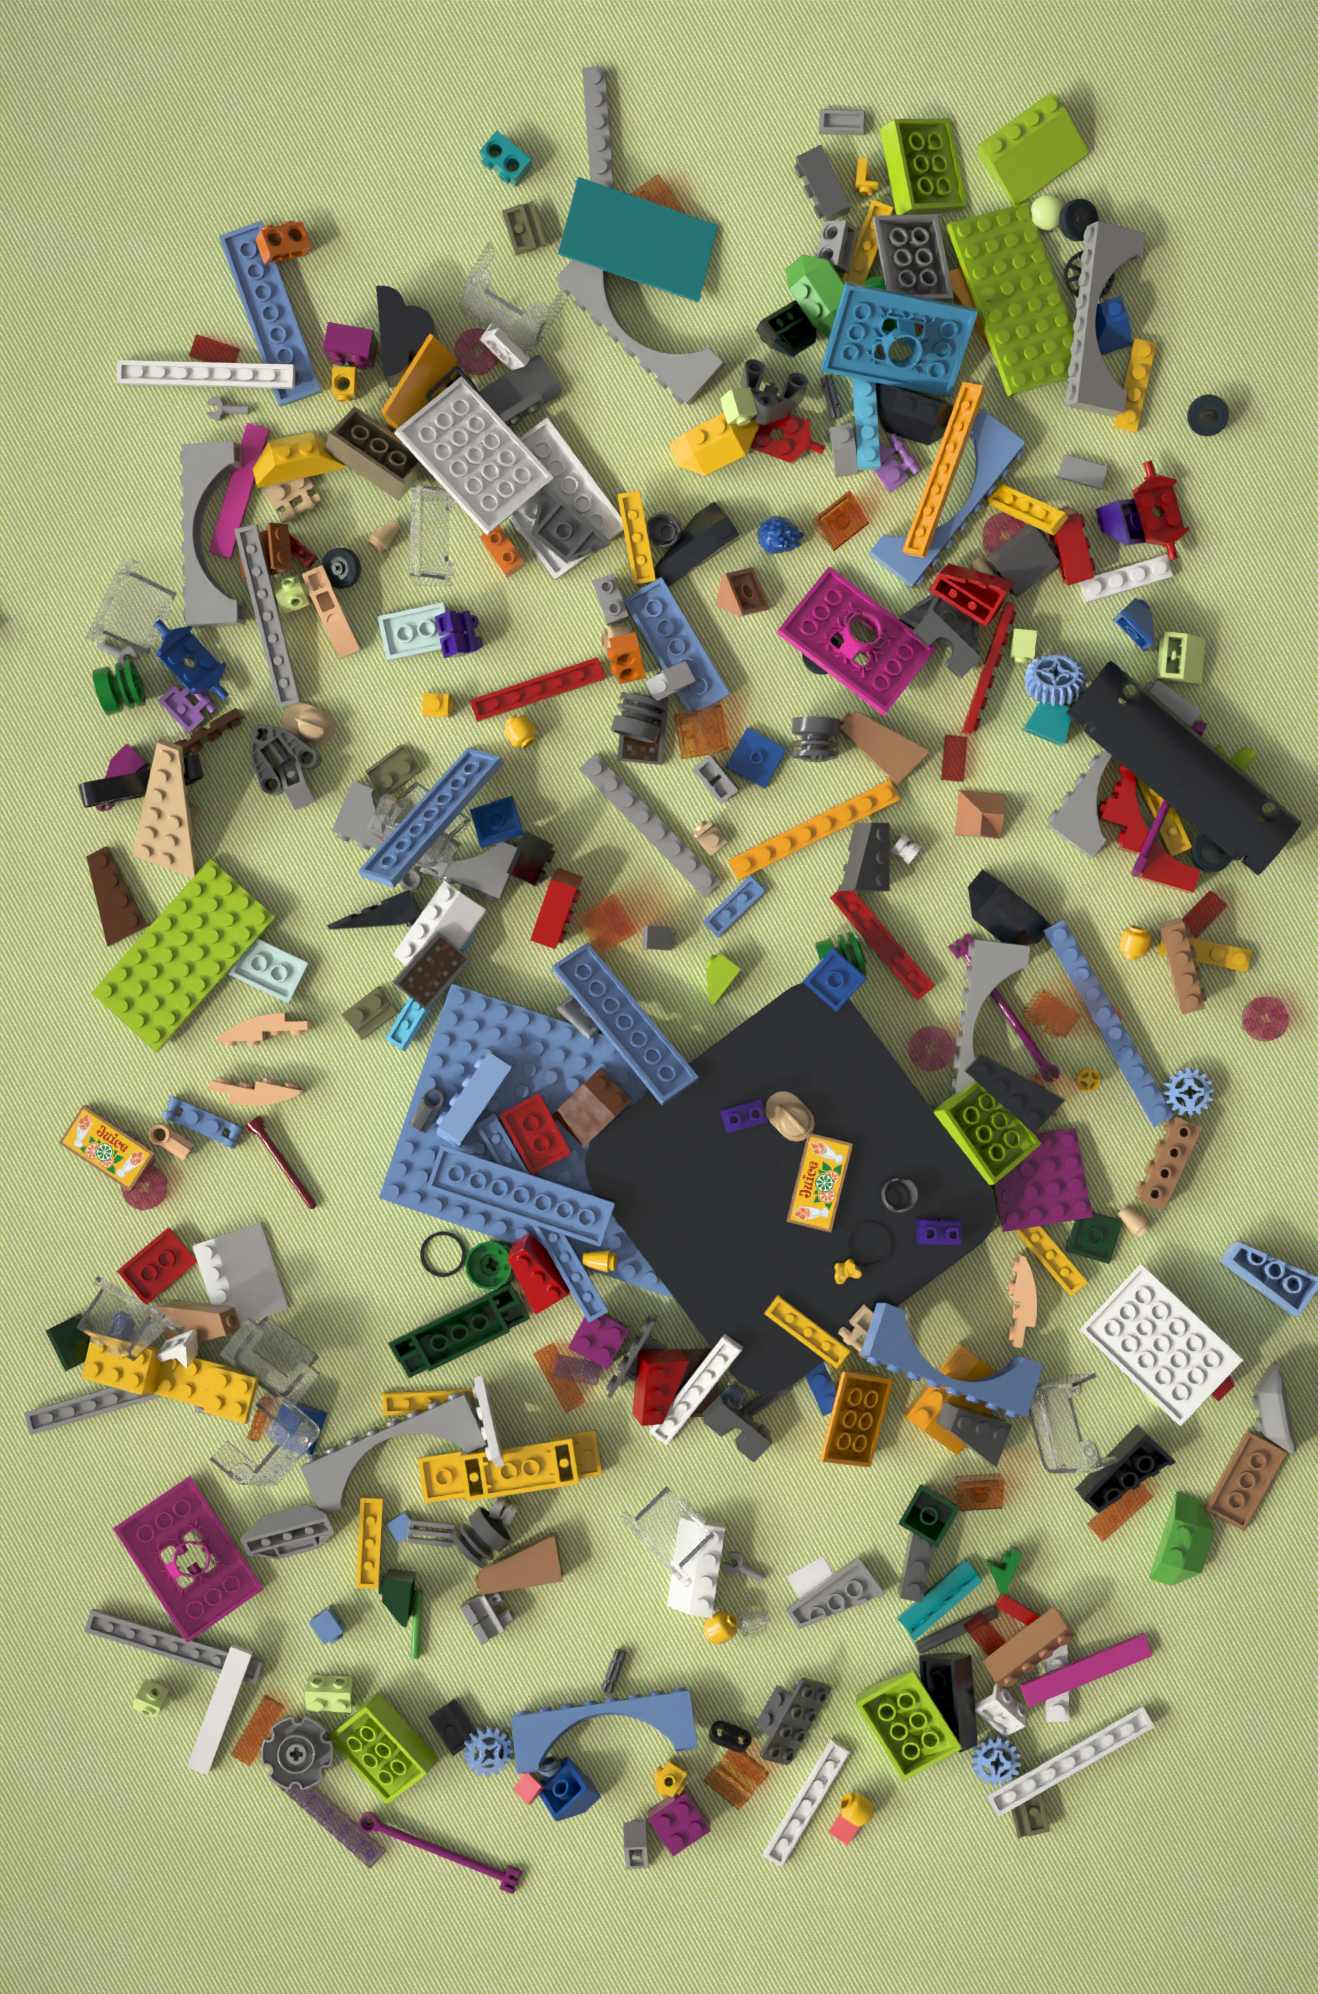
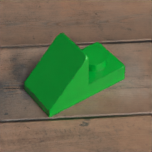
(1003, 1574)

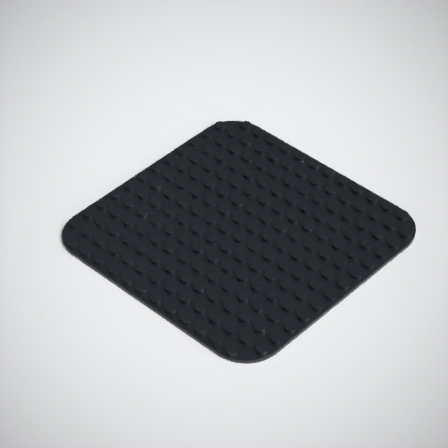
(717, 1203)

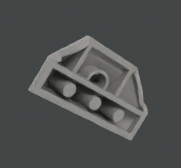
(1273, 1409)
(288, 1533)

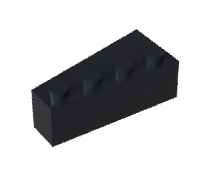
(1019, 1095)
(1137, 1460)

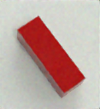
(301, 552)
(1016, 1609)

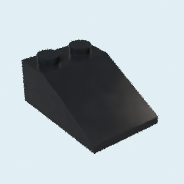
(531, 859)

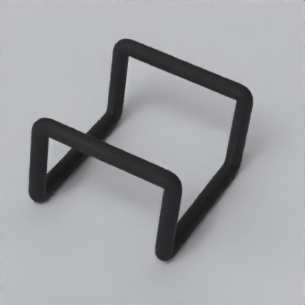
(449, 374)

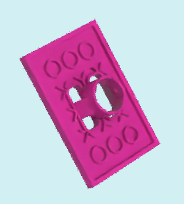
(825, 613)
(210, 1593)

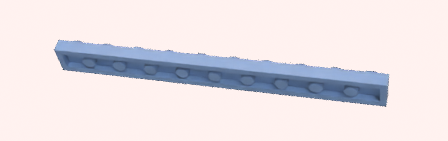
(1108, 1023)
(555, 1243)

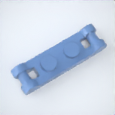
(203, 1121)

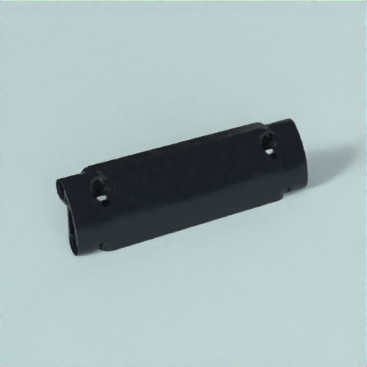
(1184, 769)

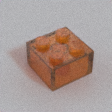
(606, 925)
(1051, 1014)

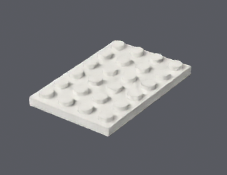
(474, 455)
(572, 485)
(1161, 1344)

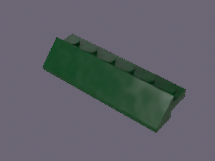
(460, 1331)

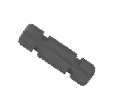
(831, 397)
(613, 1671)

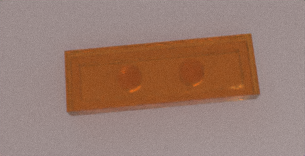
(565, 1390)
(1118, 1513)
(257, 1730)

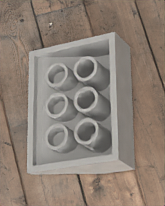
(913, 255)

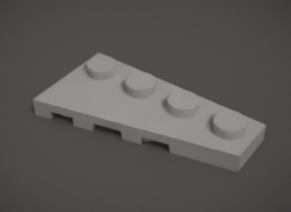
(837, 1593)

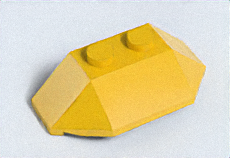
(713, 445)
(294, 459)

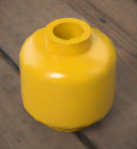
(520, 731)
(1134, 942)
(720, 1627)
(856, 1808)

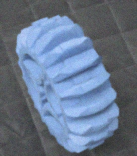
(1068, 684)

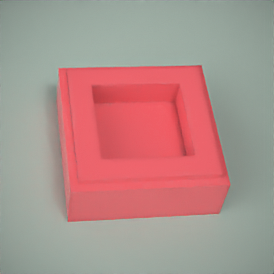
(529, 1788)
(843, 1829)

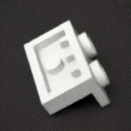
(504, 347)
(1002, 1711)

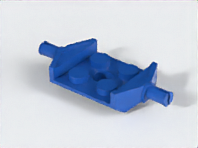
(182, 644)

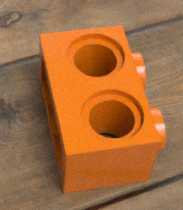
(285, 246)
(503, 551)
(626, 658)

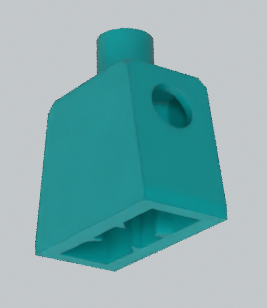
(1049, 723)

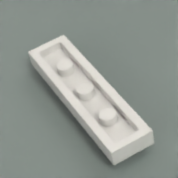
(1126, 578)
(485, 1413)
(1057, 1707)

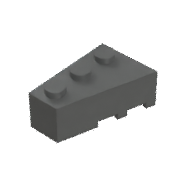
(868, 859)
(976, 1430)

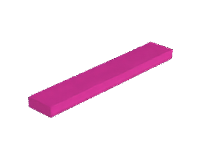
(238, 492)
(1086, 1670)

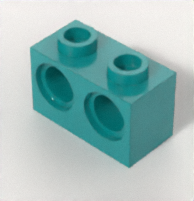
(510, 155)

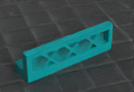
(940, 1599)

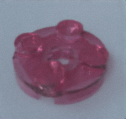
(474, 365)
(992, 530)
(1268, 1031)
(943, 1044)
(157, 1192)

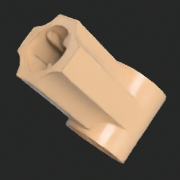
(173, 1142)

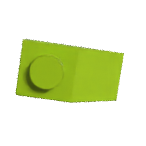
(719, 975)

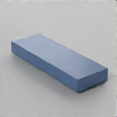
(734, 906)

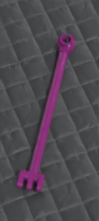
(1158, 822)
(1008, 1013)
(505, 1877)

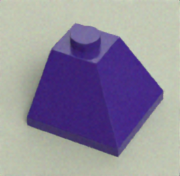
(1121, 522)

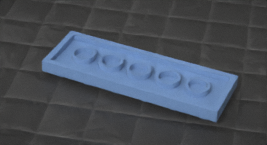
(675, 642)

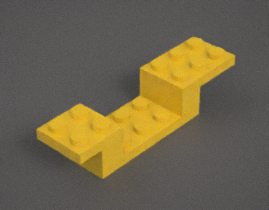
(207, 1384)
(526, 1468)

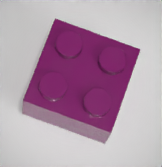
(350, 345)
(599, 1339)
(679, 1821)

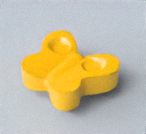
(846, 1270)

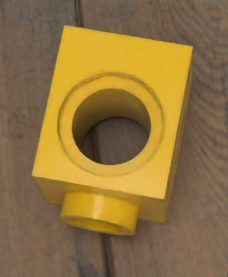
(342, 374)

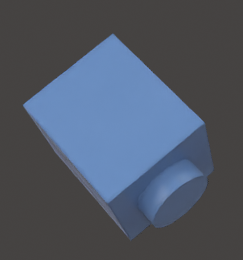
(328, 1625)

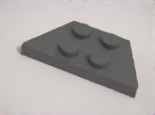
(565, 530)
(955, 617)

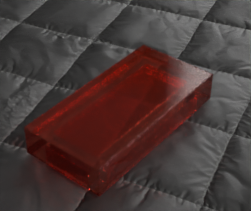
(213, 351)
(954, 758)
(1204, 913)
(984, 1633)

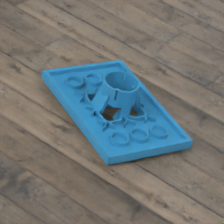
(935, 352)

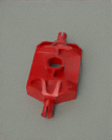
(792, 445)
(1159, 493)

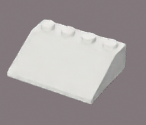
(241, 1273)

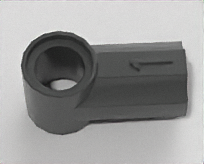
(427, 1111)

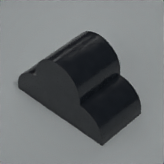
(401, 332)

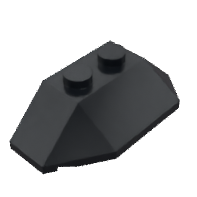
(787, 330)
(912, 413)
(1004, 912)

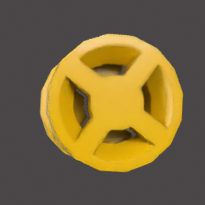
(1092, 1080)

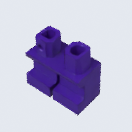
(458, 633)
(744, 1115)
(938, 1233)

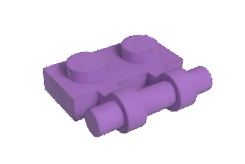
(890, 472)
(184, 711)

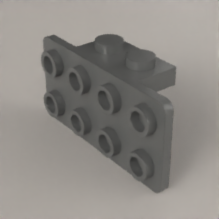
(521, 391)
(640, 1344)
(789, 1718)

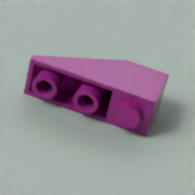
(124, 762)

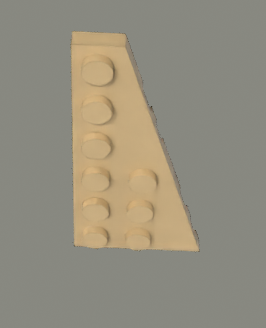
(165, 820)

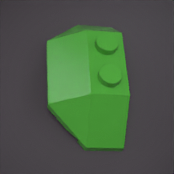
(816, 290)
(1183, 1542)

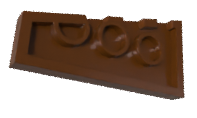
(202, 735)
(115, 901)

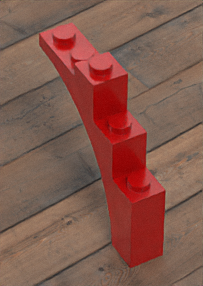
(1125, 812)

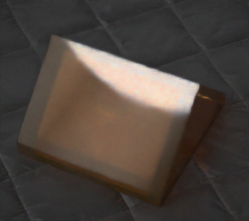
(840, 521)
(979, 1491)

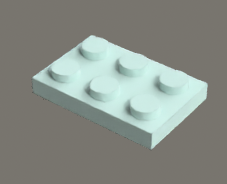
(411, 631)
(270, 970)

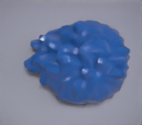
(778, 535)

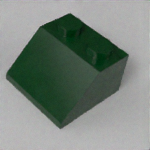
(69, 1342)
(929, 1515)
(398, 1594)

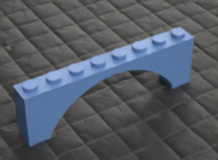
(994, 450)
(892, 1345)
(539, 1731)

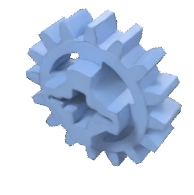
(1188, 1081)
(482, 1758)
(1005, 1762)

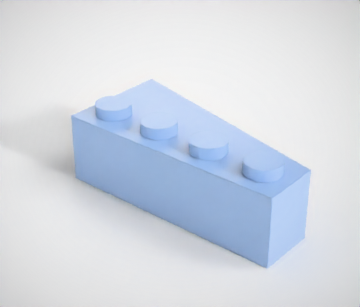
(472, 1100)
(1273, 1278)

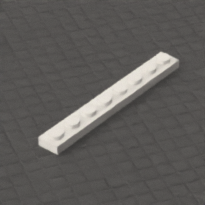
(206, 374)
(1070, 1761)

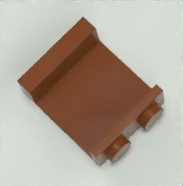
(276, 547)

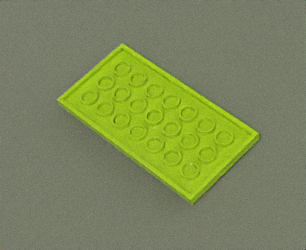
(1015, 297)
(183, 955)

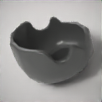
(664, 529)
(900, 1195)

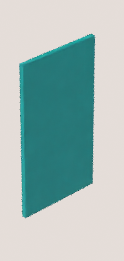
(637, 239)

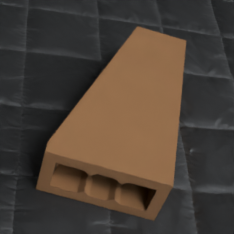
(883, 747)
(206, 1319)
(526, 1567)

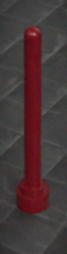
(257, 1127)

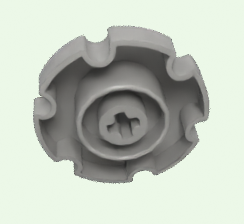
(284, 1763)

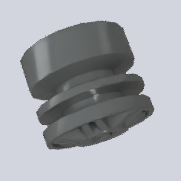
(638, 717)
(815, 738)
(476, 1540)

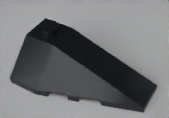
(700, 541)
(394, 911)

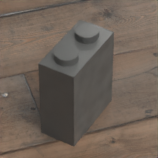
(1024, 559)

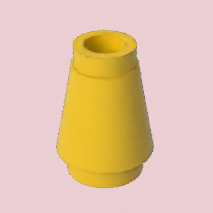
(601, 1260)

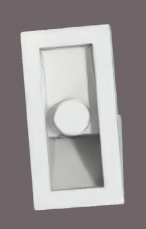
(670, 681)
(182, 1347)

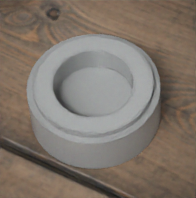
(411, 880)

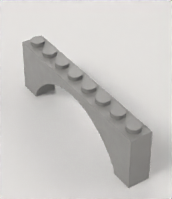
(680, 372)
(1090, 382)
(203, 471)
(1078, 817)
(483, 872)
(988, 967)
(450, 1420)

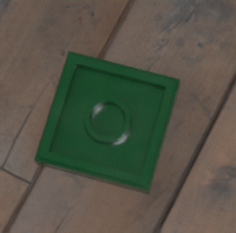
(1094, 1237)

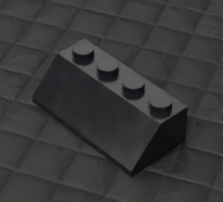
(950, 1685)

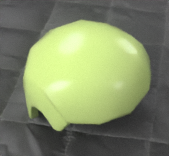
(1046, 212)

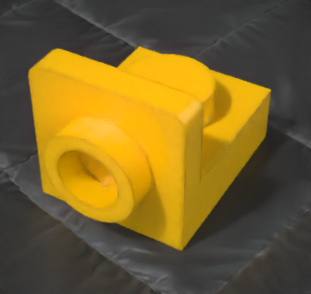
(863, 173)
(437, 705)

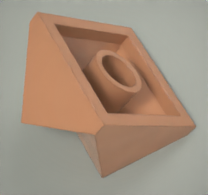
(741, 593)
(979, 814)

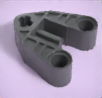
(768, 404)
(263, 765)

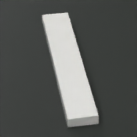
(697, 1388)
(220, 1709)
(806, 1802)

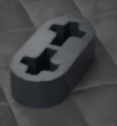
(729, 1736)

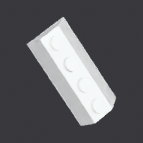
(450, 914)
(700, 1594)

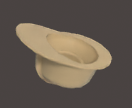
(309, 723)
(789, 1116)

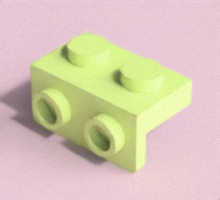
(329, 1693)

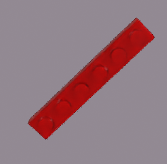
(986, 678)
(537, 689)
(882, 943)

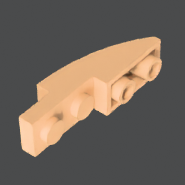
(331, 612)
(255, 1029)
(264, 1093)
(1024, 1291)

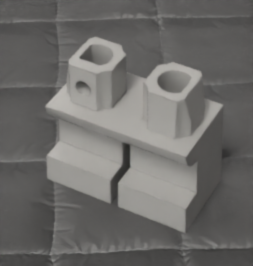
(484, 1616)

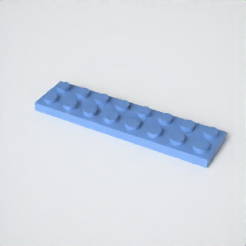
(269, 312)
(430, 817)
(625, 1023)
(520, 1195)

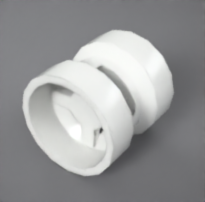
(905, 848)
(507, 1514)

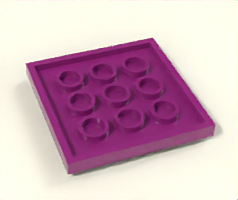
(1045, 1185)

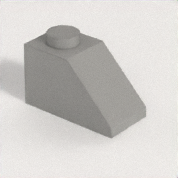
(843, 450)
(296, 784)
(657, 938)
(635, 1844)

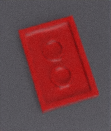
(535, 1133)
(157, 1266)

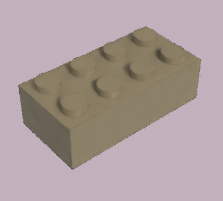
(374, 453)

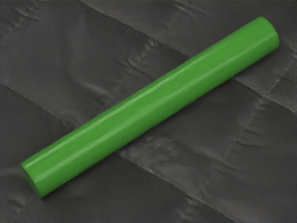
(416, 1624)

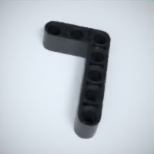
(131, 785)

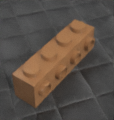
(1181, 965)
(1168, 1162)
(1029, 1647)

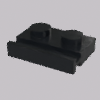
(452, 1726)

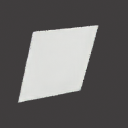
(809, 1577)

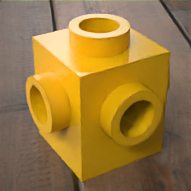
(673, 1771)

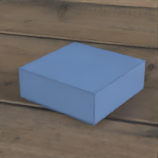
(399, 1526)

